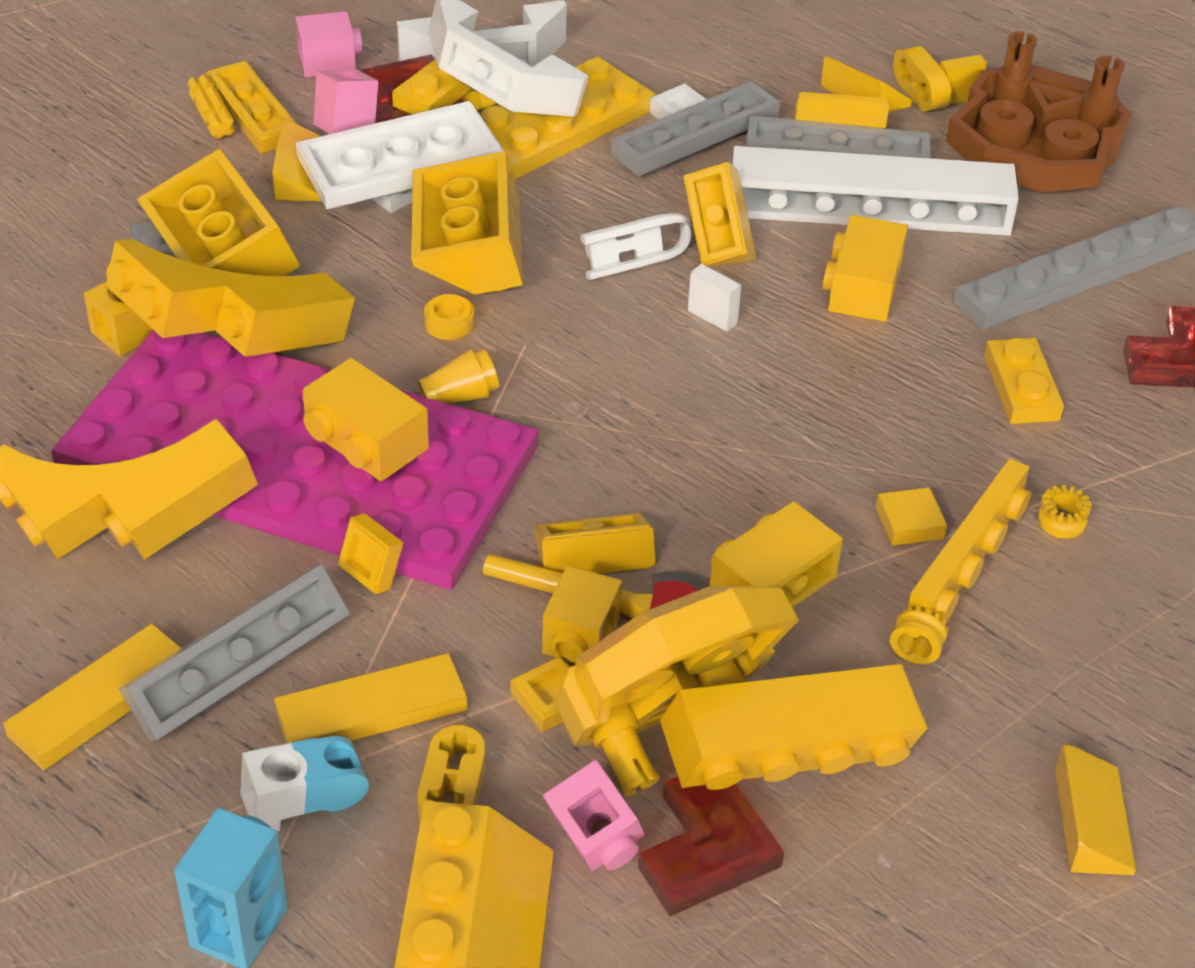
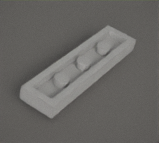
(693, 128)
(832, 137)
(233, 652)

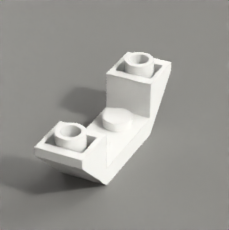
(532, 42)
(546, 88)

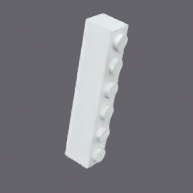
(882, 187)

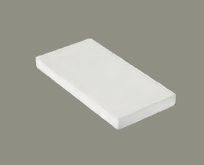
(382, 155)

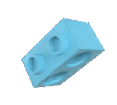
(232, 887)

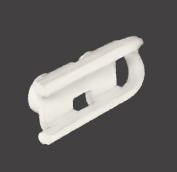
(645, 239)

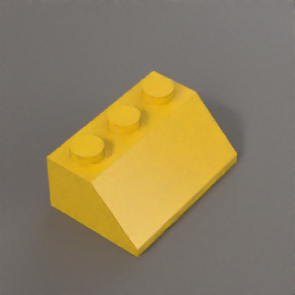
(218, 221)
(468, 223)
(474, 892)

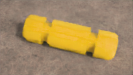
(211, 106)

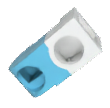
(302, 779)

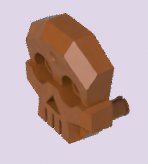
(1043, 121)

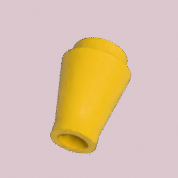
(462, 379)

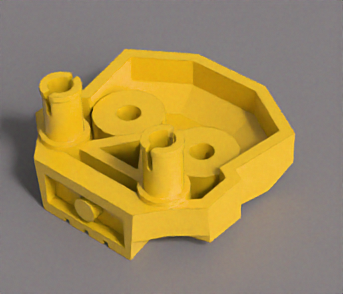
(639, 668)

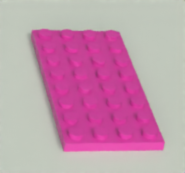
(305, 486)

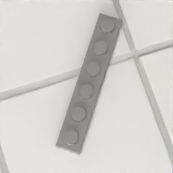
(1076, 267)

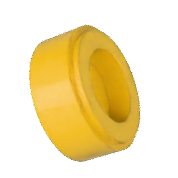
(449, 317)

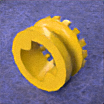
(1066, 500)
(912, 625)

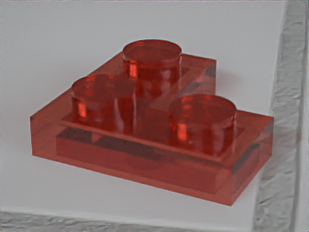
(1164, 359)
(718, 852)

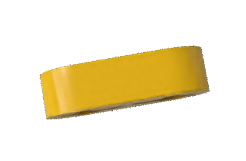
(922, 78)
(437, 776)

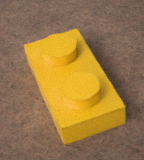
(428, 90)
(1023, 380)

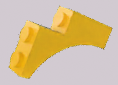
(246, 309)
(137, 499)

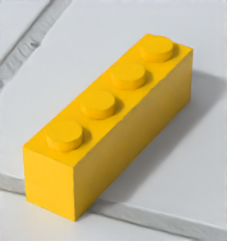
(792, 726)

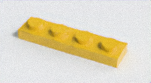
(979, 533)

